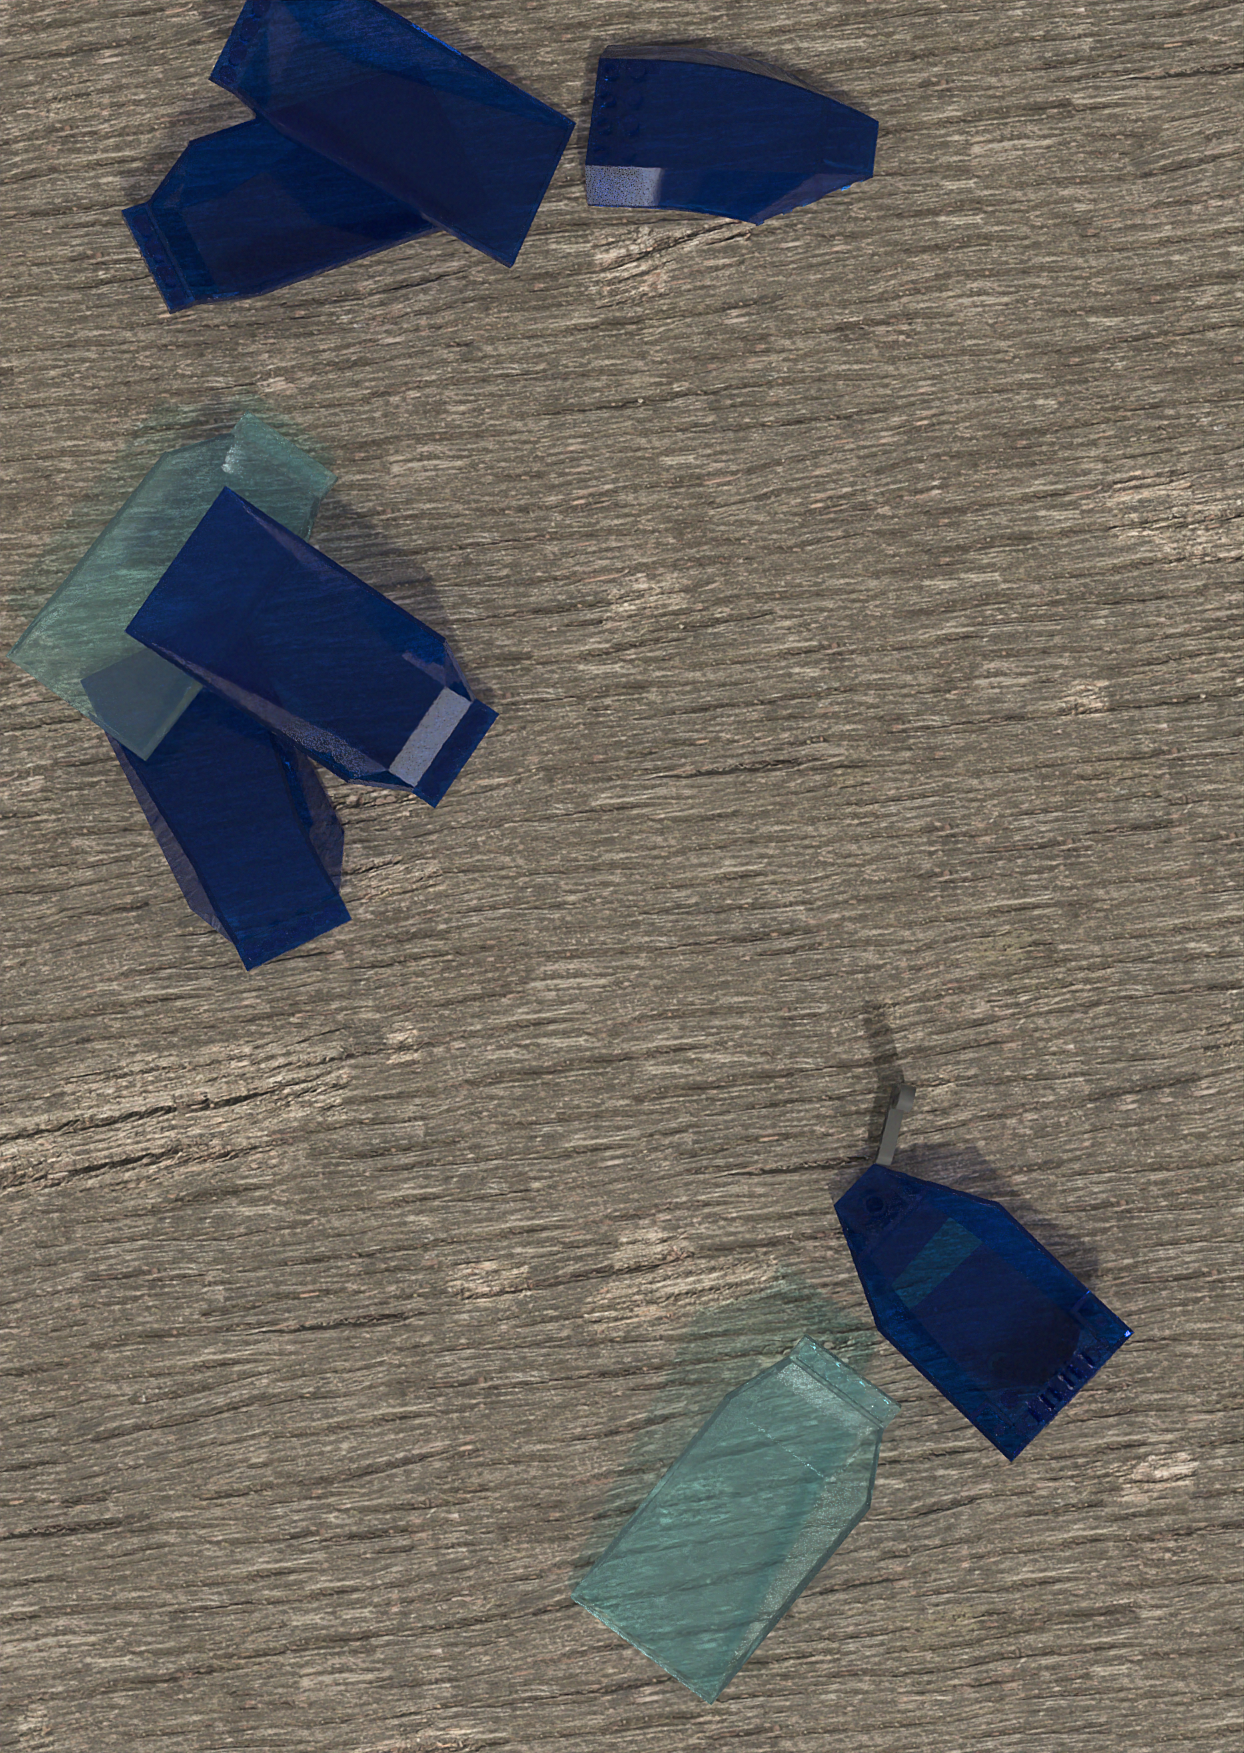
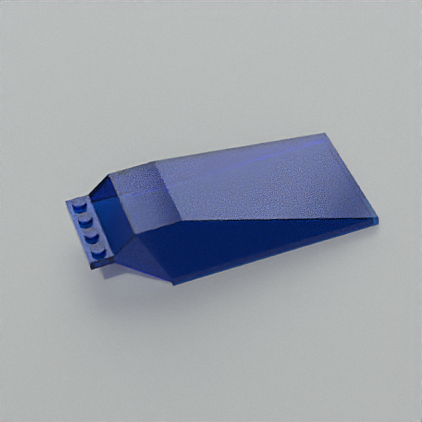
(398, 114)
(256, 216)
(313, 654)
(242, 829)

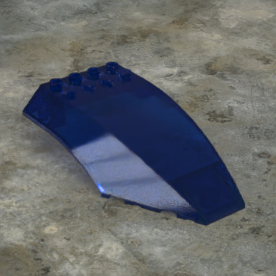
(718, 135)
(975, 1303)

